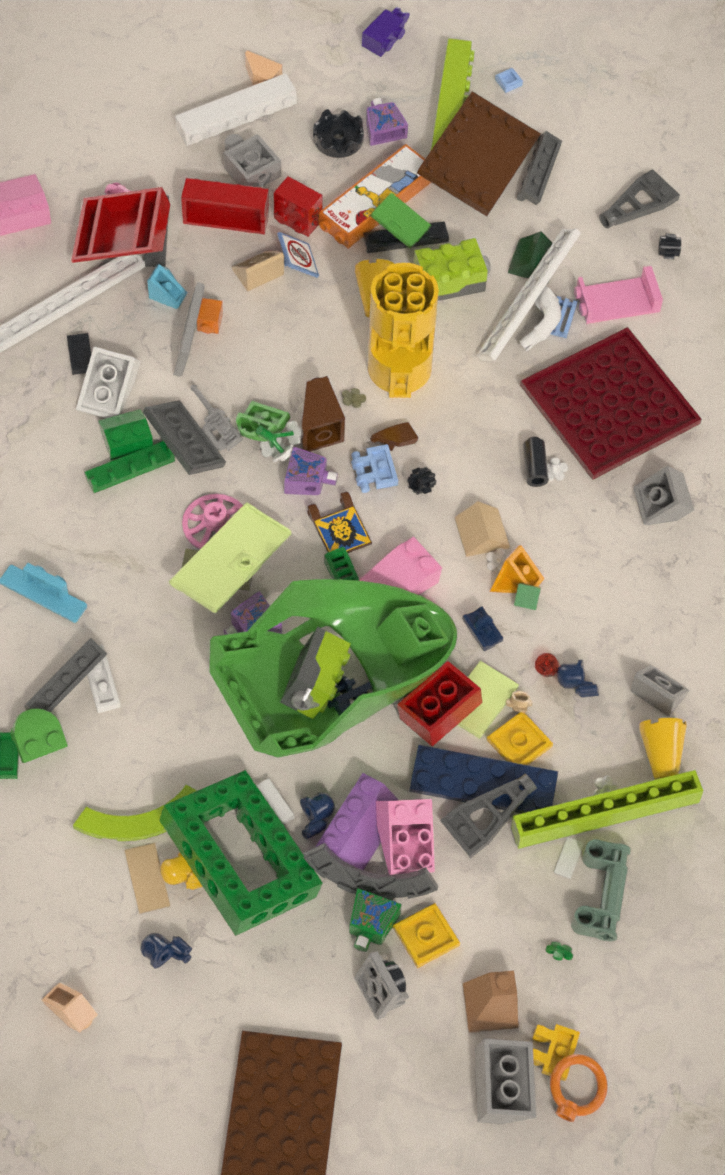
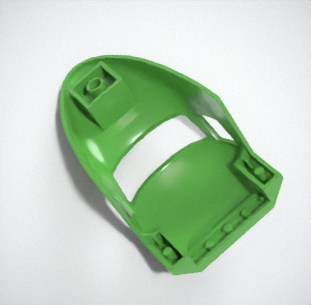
(390, 631)

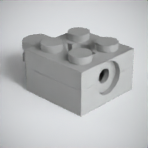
(250, 161)

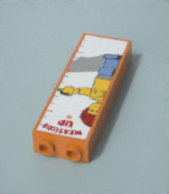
(351, 212)

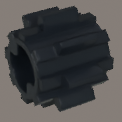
(669, 246)
(421, 480)

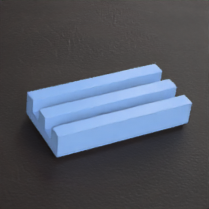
(565, 303)

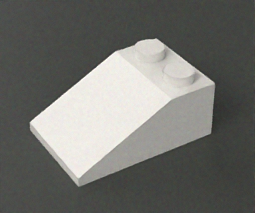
(107, 383)

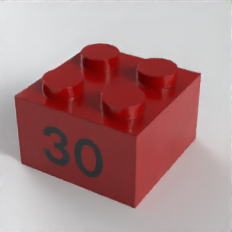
(297, 206)

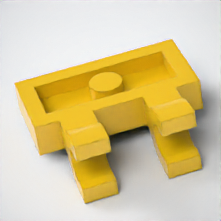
(562, 1044)

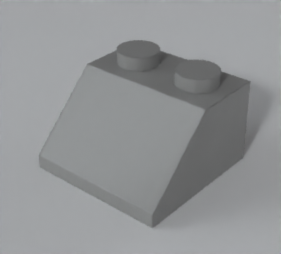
(663, 497)

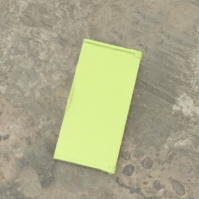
(230, 557)

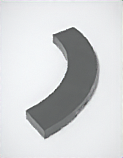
(351, 878)

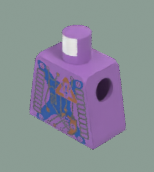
(385, 123)
(307, 473)
(248, 613)

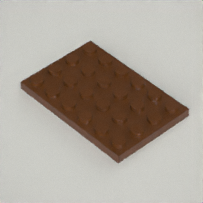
(281, 1106)

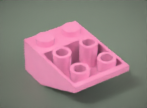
(406, 834)

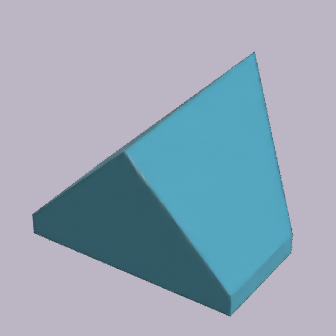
(165, 288)

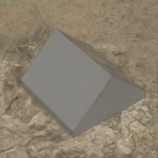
(658, 689)

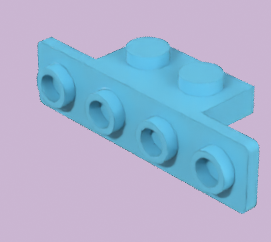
(44, 590)

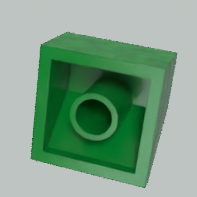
(125, 433)

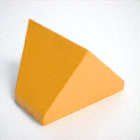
(515, 570)

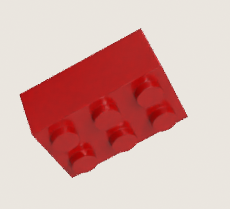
(440, 703)

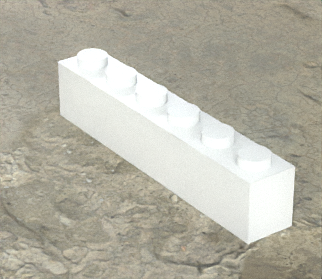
(236, 109)

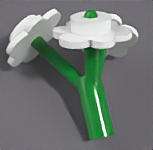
(274, 445)

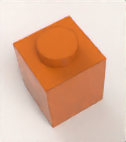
(210, 316)

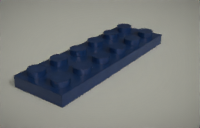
(467, 776)

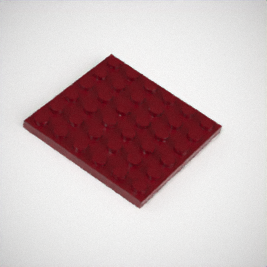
(610, 403)

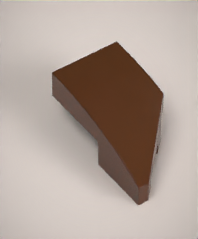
(396, 435)

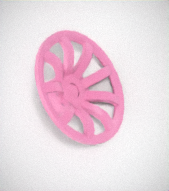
(213, 518)

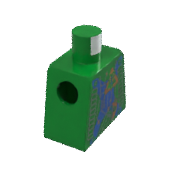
(372, 919)

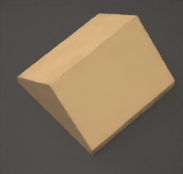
(260, 269)
(481, 529)

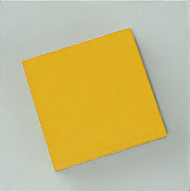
(520, 740)
(426, 935)

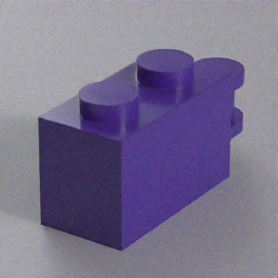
(385, 31)

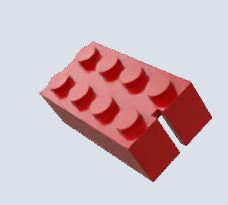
(225, 206)

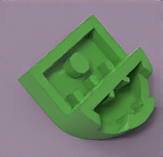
(261, 415)
(37, 734)

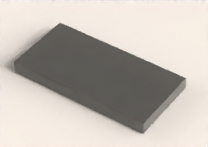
(184, 437)

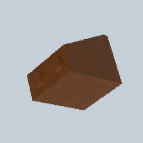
(322, 416)

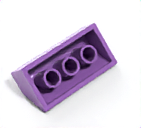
(354, 828)

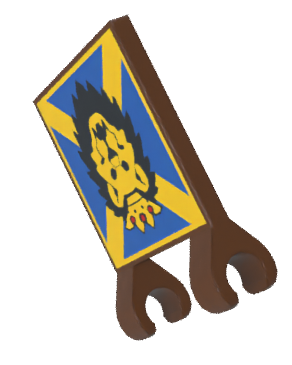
(341, 527)

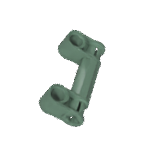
(612, 892)

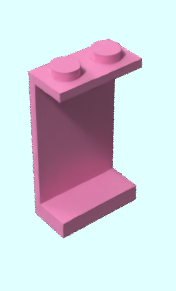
(619, 298)

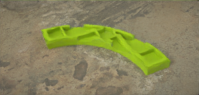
(124, 827)

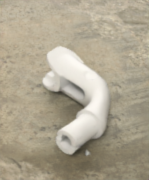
(549, 304)

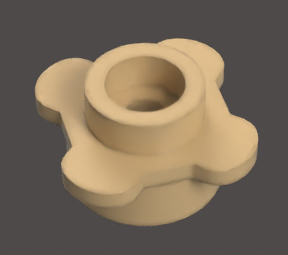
(519, 701)

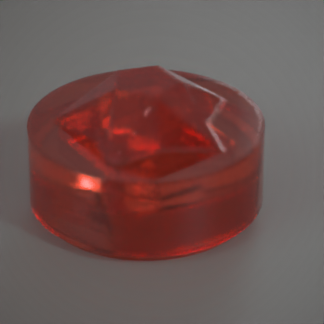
(546, 665)

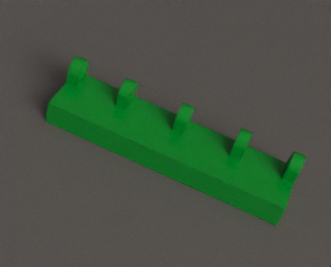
(129, 466)

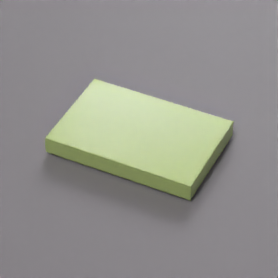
(495, 691)

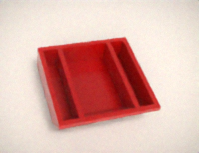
(121, 225)

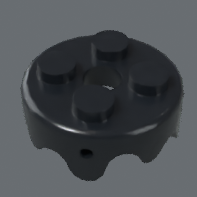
(340, 124)

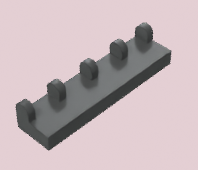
(540, 168)
(67, 677)

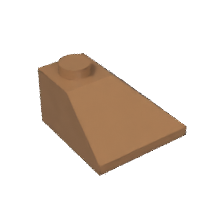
(491, 1002)

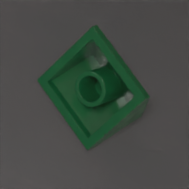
(529, 254)

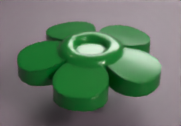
(559, 951)

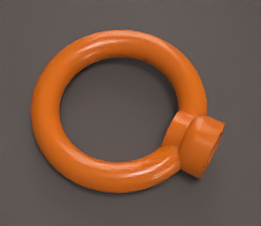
(567, 1109)

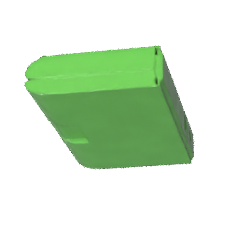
(400, 220)

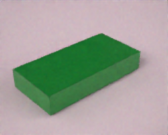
(8, 757)

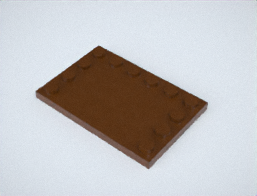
(478, 153)

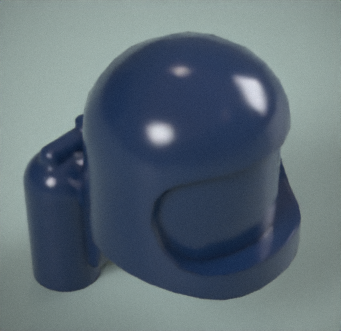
(573, 676)
(317, 810)
(160, 949)

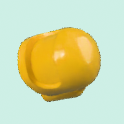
(178, 871)

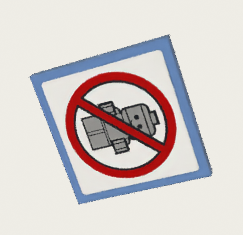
(298, 255)

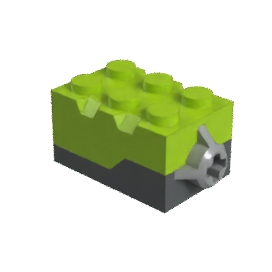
(457, 268)
(316, 673)

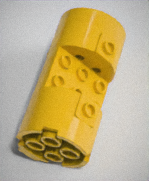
(402, 328)

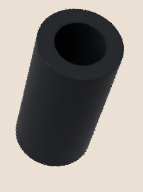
(535, 462)

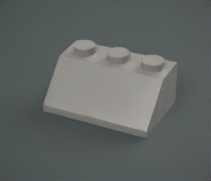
(505, 1081)

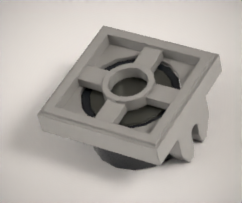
(381, 984)

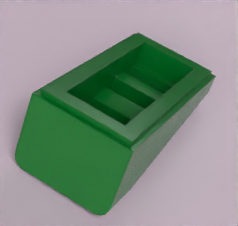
(337, 559)

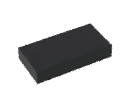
(79, 352)

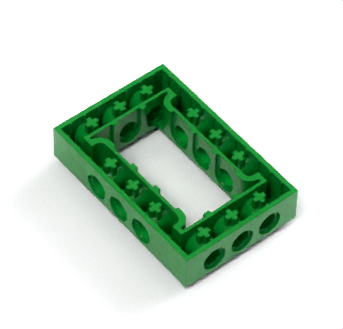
(240, 908)

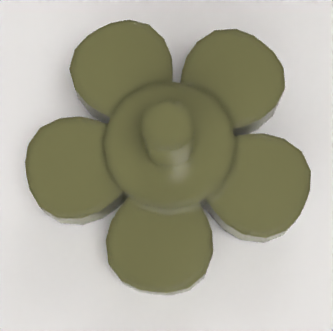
(353, 397)

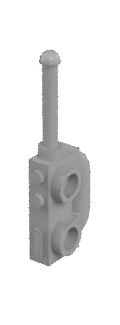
(218, 421)

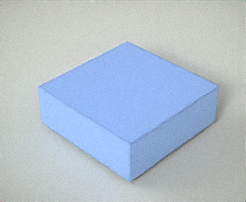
(508, 80)

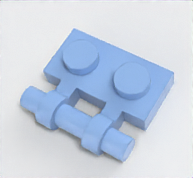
(381, 466)

